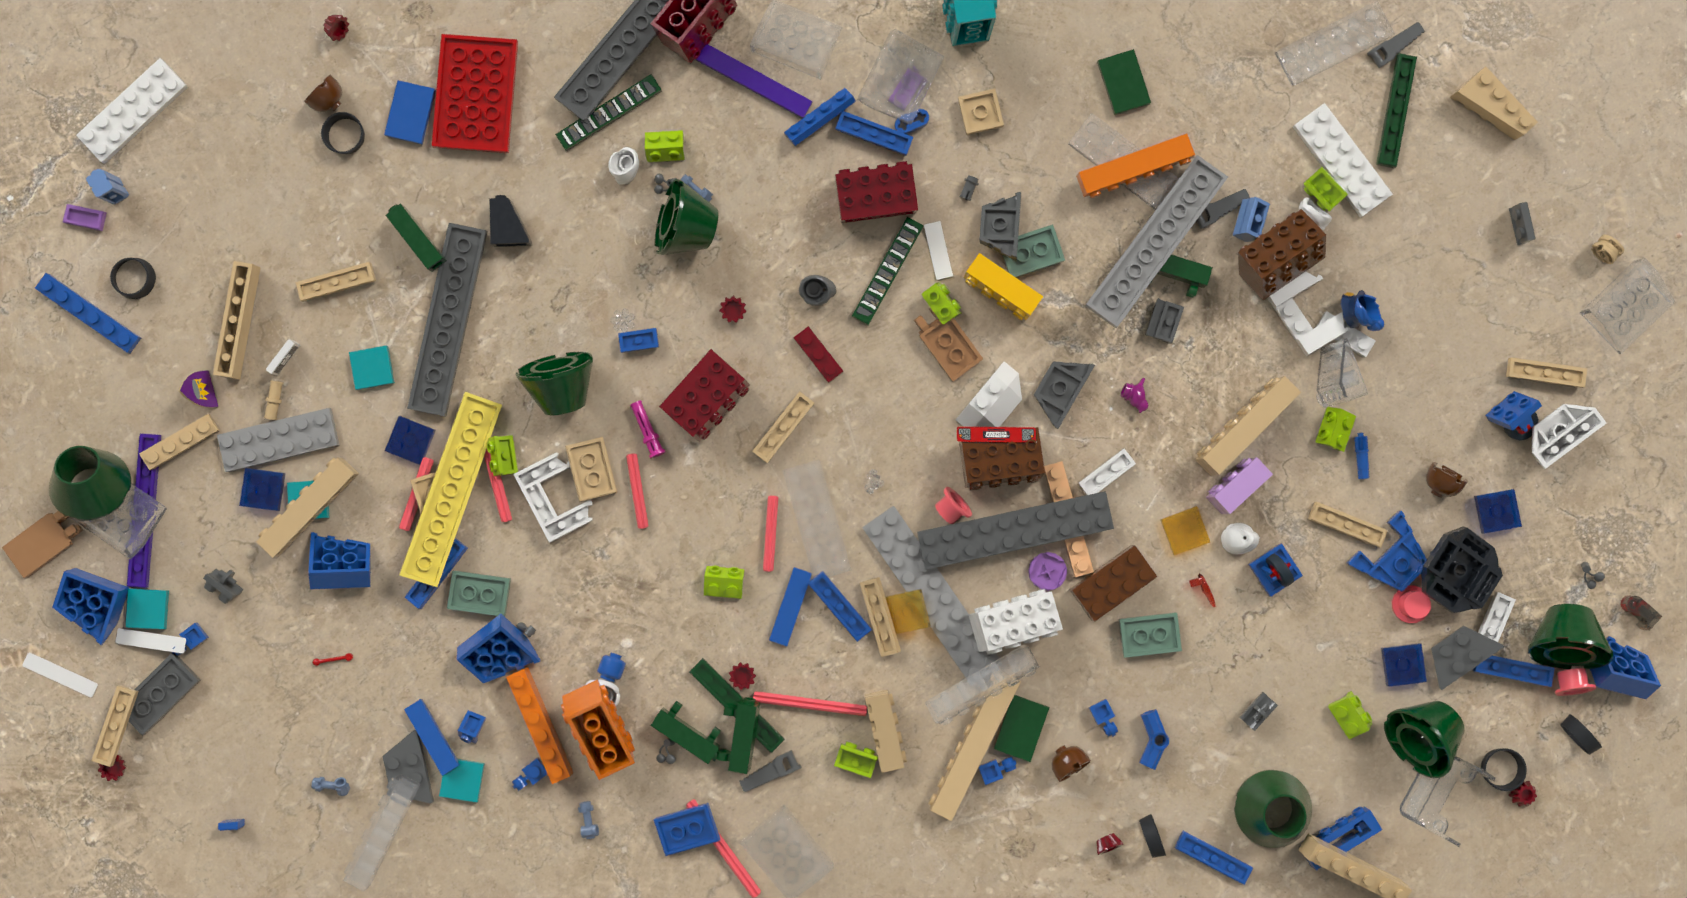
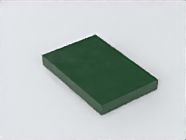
(1124, 82)
(1021, 728)

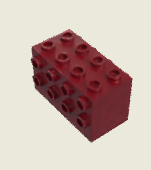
(690, 24)
(876, 192)
(705, 396)

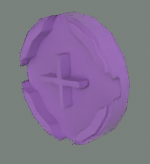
(1047, 571)

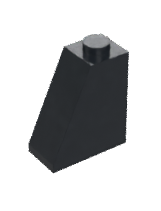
(506, 224)

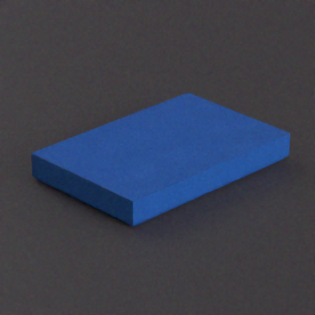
(410, 112)
(686, 829)

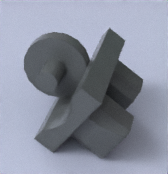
(224, 583)
(1258, 711)

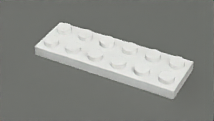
(132, 111)
(1342, 159)

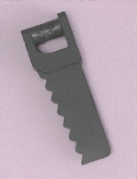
(1395, 44)
(1221, 207)
(770, 772)

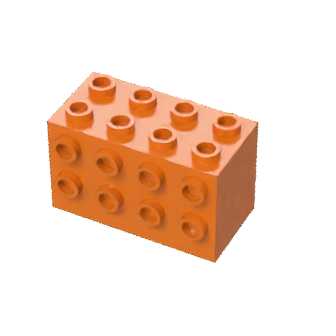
(598, 729)

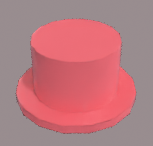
(952, 506)
(1411, 604)
(1573, 682)

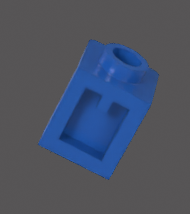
(471, 727)

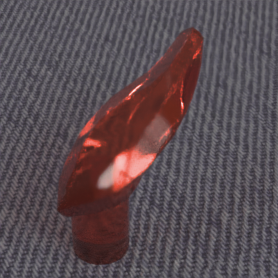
(1200, 581)

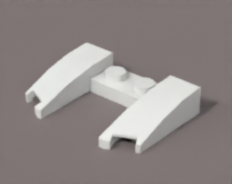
(1305, 336)
(530, 484)

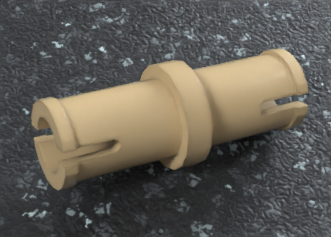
(273, 400)

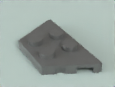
(1001, 225)
(1060, 389)
(1461, 653)
(409, 760)

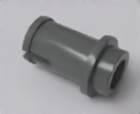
(969, 187)

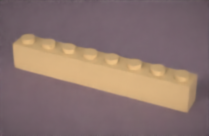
(970, 753)

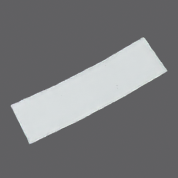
(938, 250)

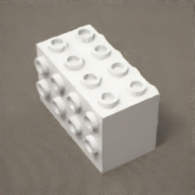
(1015, 621)

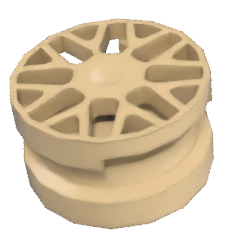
(1607, 250)

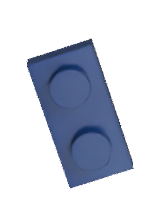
(638, 340)

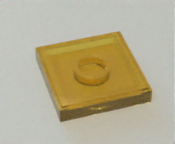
(1185, 530)
(908, 611)

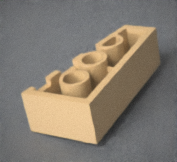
(1495, 103)
(884, 730)

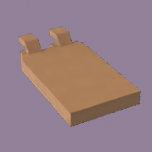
(948, 346)
(40, 543)

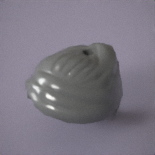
(812, 289)

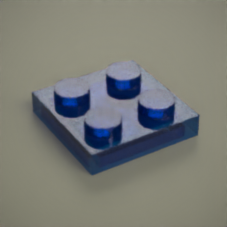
(410, 440)
(262, 489)
(1497, 511)
(1403, 664)

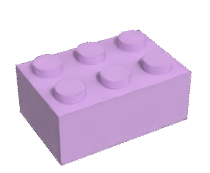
(1238, 485)

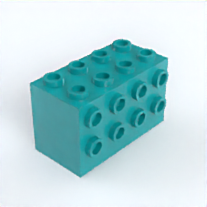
(969, 20)

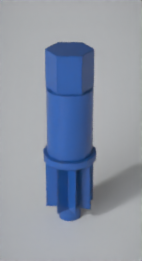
(1362, 450)

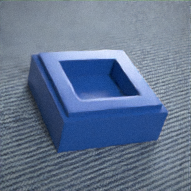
(232, 824)

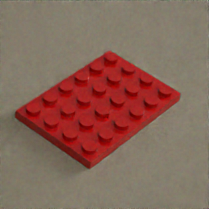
(475, 93)

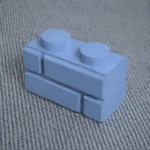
(107, 186)
(1251, 219)

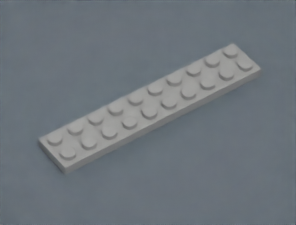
(1156, 241)
(945, 611)

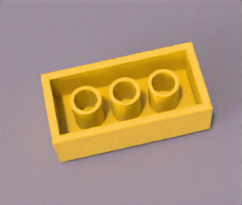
(1002, 287)

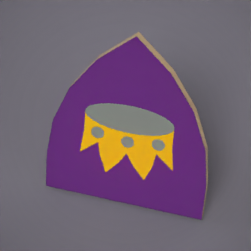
(199, 389)

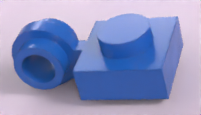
(194, 636)
(1102, 713)
(992, 771)
(534, 772)

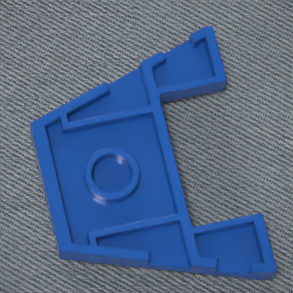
(1400, 563)

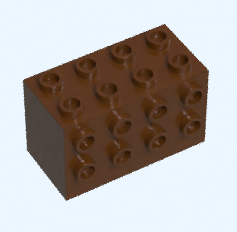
(1282, 254)
(1001, 462)

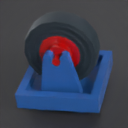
(1516, 415)
(1275, 569)

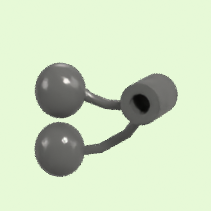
(659, 179)
(1598, 576)
(530, 630)
(670, 759)

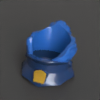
(1361, 310)

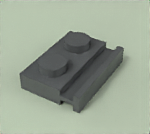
(1522, 223)
(1164, 321)

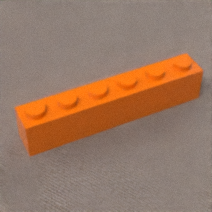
(1135, 165)
(540, 725)

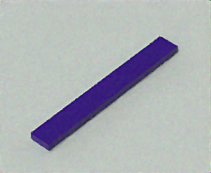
(754, 81)
(147, 482)

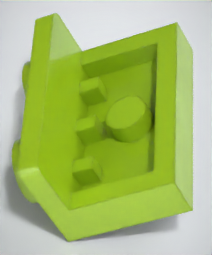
(664, 146)
(1325, 189)
(941, 303)
(1335, 428)
(502, 455)
(723, 582)
(1351, 715)
(855, 759)

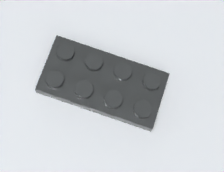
(161, 692)

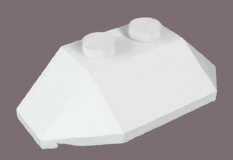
(994, 400)
(1563, 431)

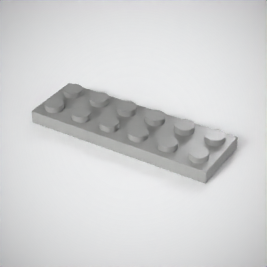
(278, 440)

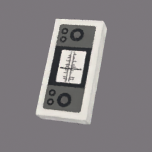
(283, 357)

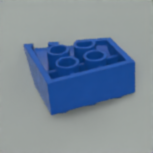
(338, 563)
(90, 602)
(496, 650)
(1627, 673)

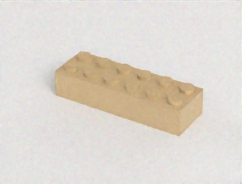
(1247, 426)

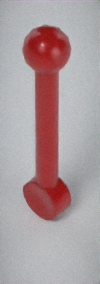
(349, 656)

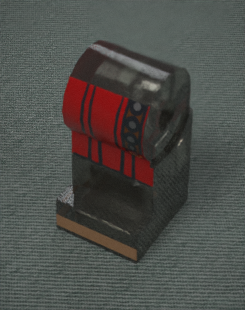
(1641, 610)

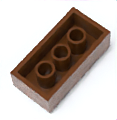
(1113, 583)

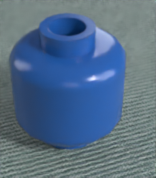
(611, 667)

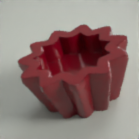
(336, 27)
(732, 309)
(742, 676)
(114, 771)
(1524, 794)
(1108, 843)

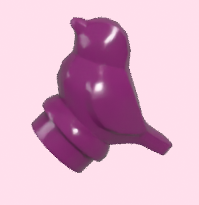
(1135, 395)

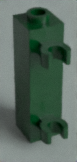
(415, 237)
(1188, 272)
(686, 735)
(744, 735)

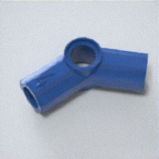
(1154, 727)

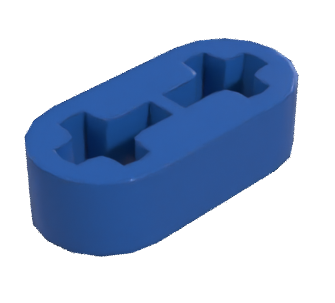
(915, 125)

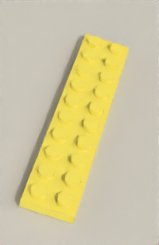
(450, 489)

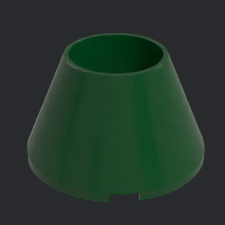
(685, 221)
(558, 383)
(97, 494)
(1570, 638)
(1426, 736)
(1254, 799)

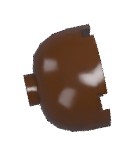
(325, 96)
(1444, 481)
(1069, 761)

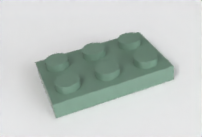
(1035, 251)
(478, 593)
(1150, 634)

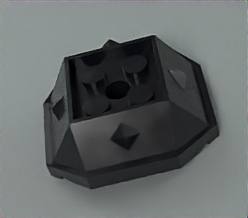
(1475, 572)

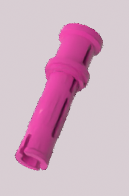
(650, 437)

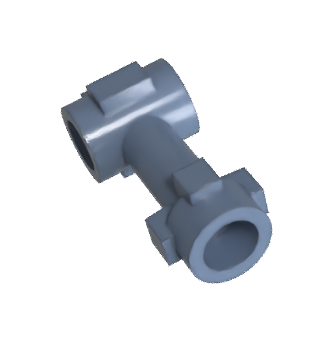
(705, 193)
(339, 785)
(588, 831)

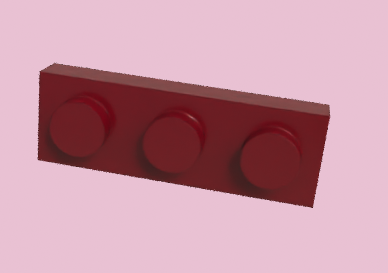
(818, 354)

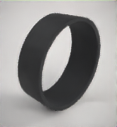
(330, 121)
(150, 279)
(1580, 734)
(1521, 770)
(1152, 836)

